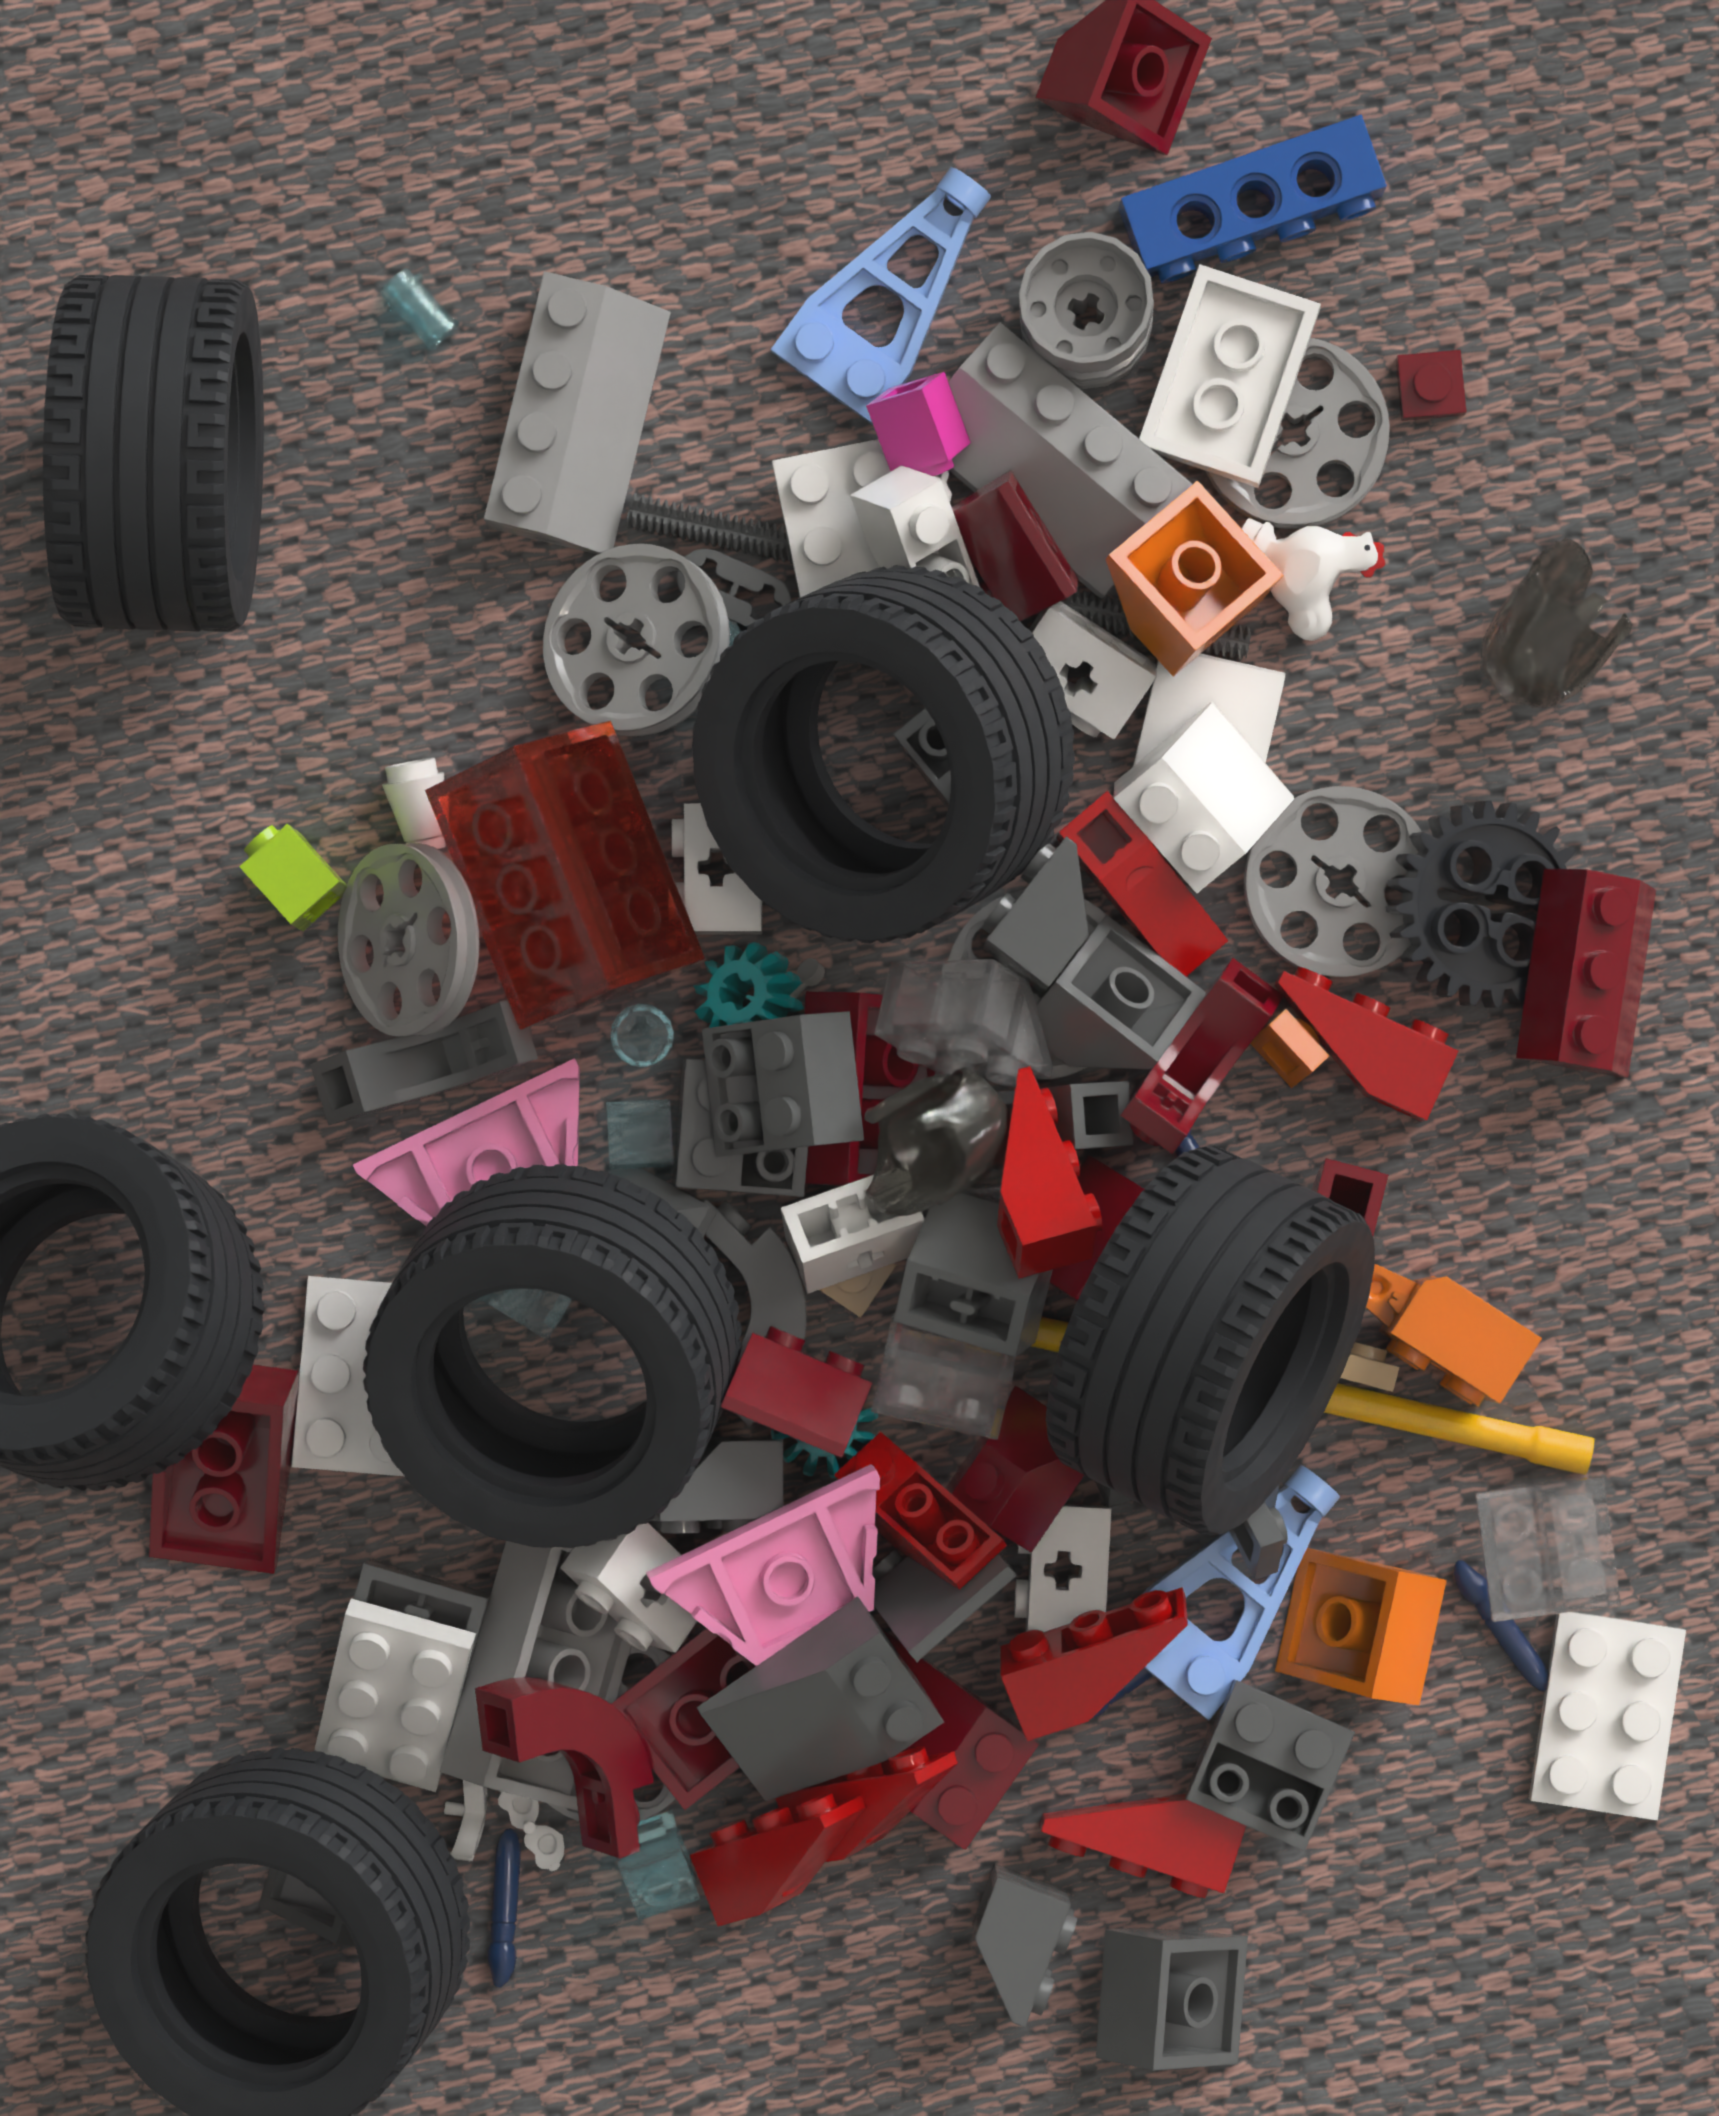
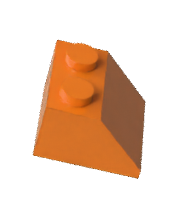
(1188, 577)
(1361, 1626)

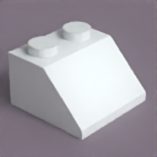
(1202, 797)

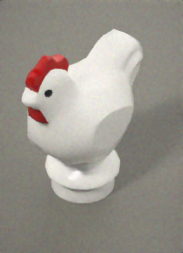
(1310, 566)

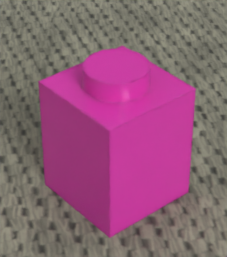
(919, 425)

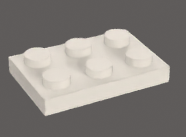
(1229, 375)
(820, 514)
(332, 1408)
(394, 1693)
(1607, 1715)

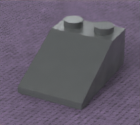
(924, 1606)
(822, 1706)

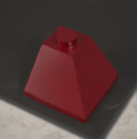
(1126, 71)
(1017, 1479)

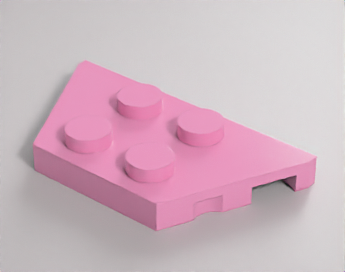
(512, 1130)
(782, 1569)

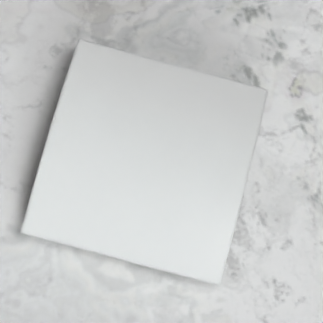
(1241, 692)

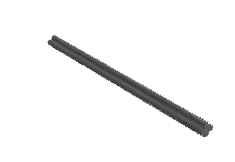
(775, 543)

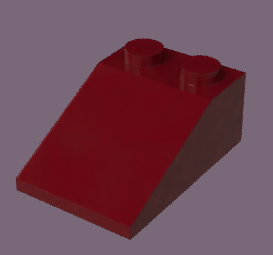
(231, 1491)
(667, 1719)
(986, 1747)

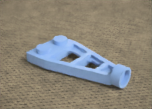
(839, 358)
(1202, 1668)

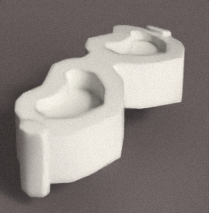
(473, 1820)
(540, 1839)

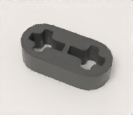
(740, 577)

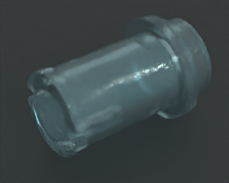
(418, 308)

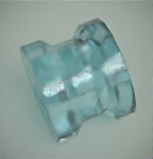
(653, 1044)

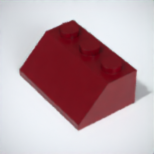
(1586, 971)
(878, 1077)

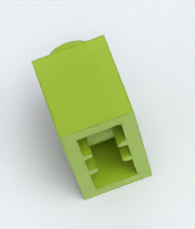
(292, 875)

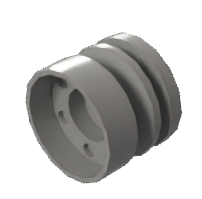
(1081, 274)

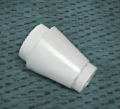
(410, 803)

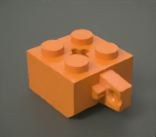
(1453, 1331)

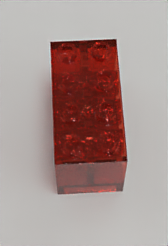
(565, 873)

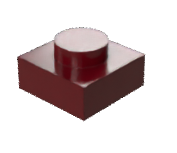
(1431, 385)

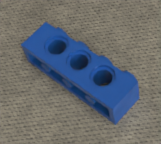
(1338, 151)

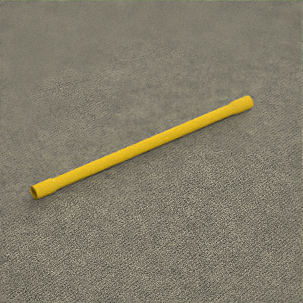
(1536, 1444)

